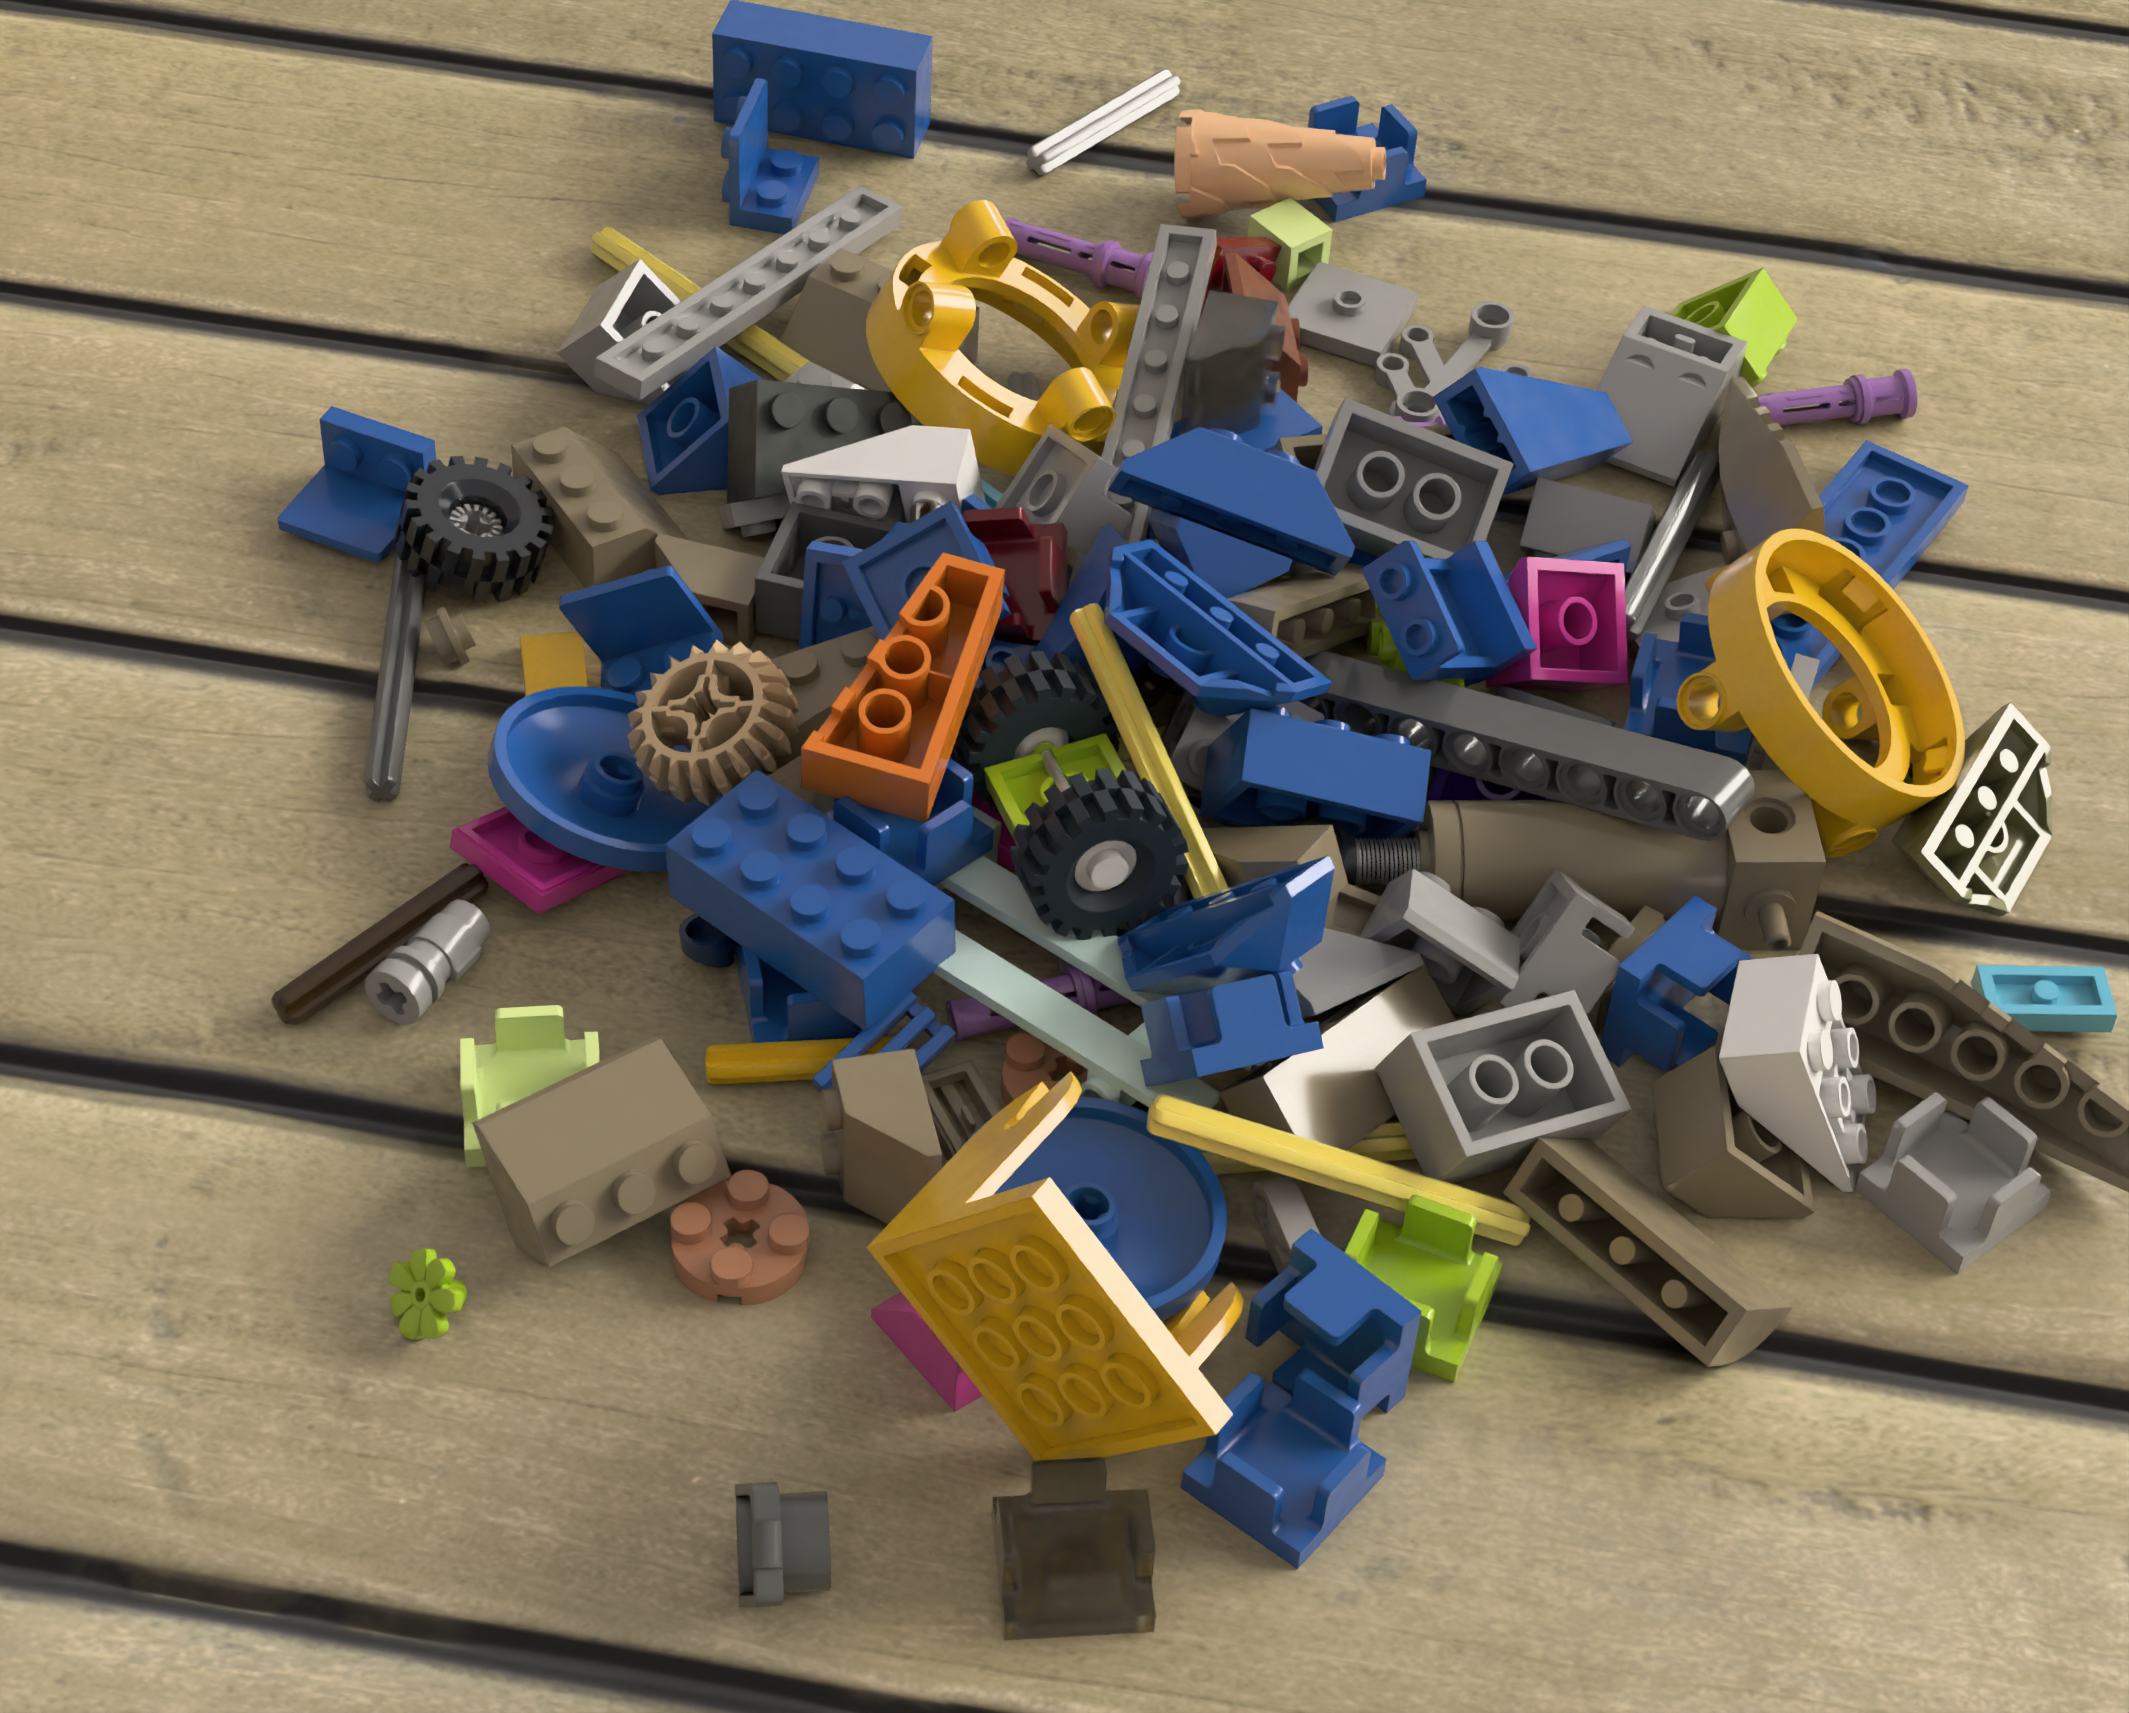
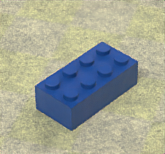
(825, 77)
(811, 899)

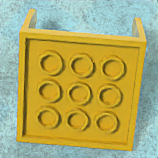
(1042, 1305)

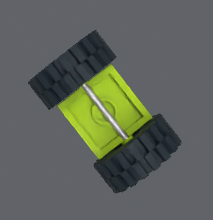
(1085, 829)

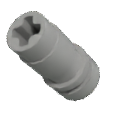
(417, 973)

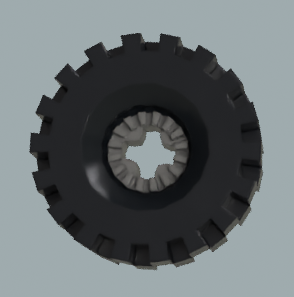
(462, 498)

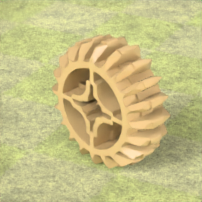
(699, 709)

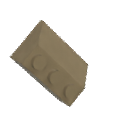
(832, 317)
(599, 506)
(600, 1152)

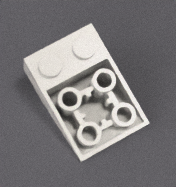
(889, 473)
(1799, 1063)

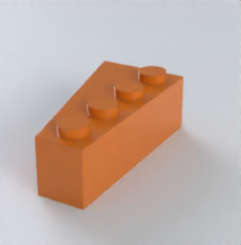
(906, 706)

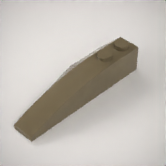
(1760, 477)
(1941, 1036)

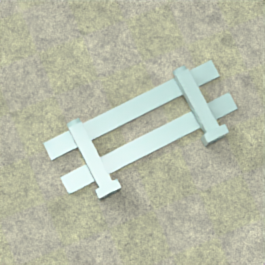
(1043, 1012)

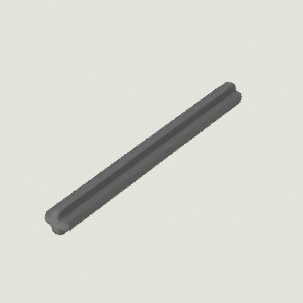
(1669, 540)
(395, 684)

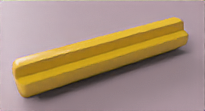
(774, 1060)

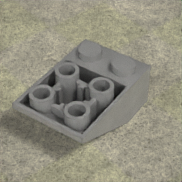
(1669, 390)

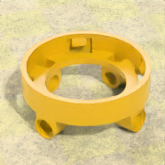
(932, 308)
(1896, 681)

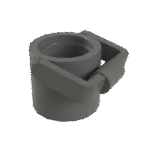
(780, 1543)

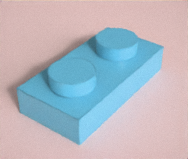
(2049, 996)

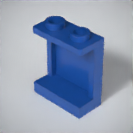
(1449, 613)

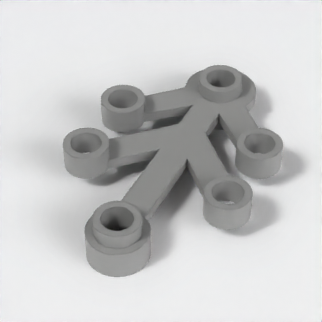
(1488, 329)

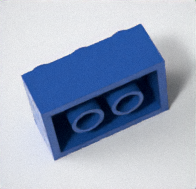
(1290, 769)

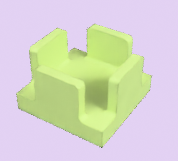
(524, 1060)

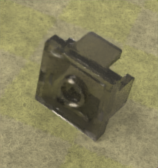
(1074, 1554)

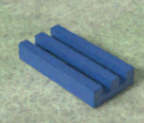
(922, 1020)

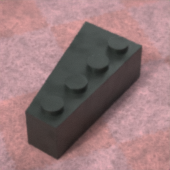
(793, 421)

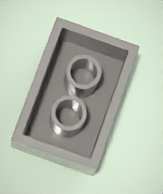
(1407, 483)
(1497, 1082)

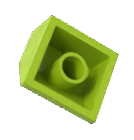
(1749, 311)

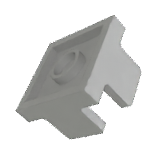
(1065, 486)
(1558, 948)
(1956, 1181)

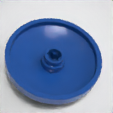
(575, 782)
(1140, 1196)

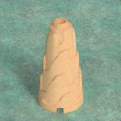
(1260, 162)

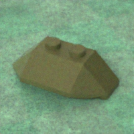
(1992, 823)

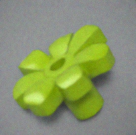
(425, 1294)

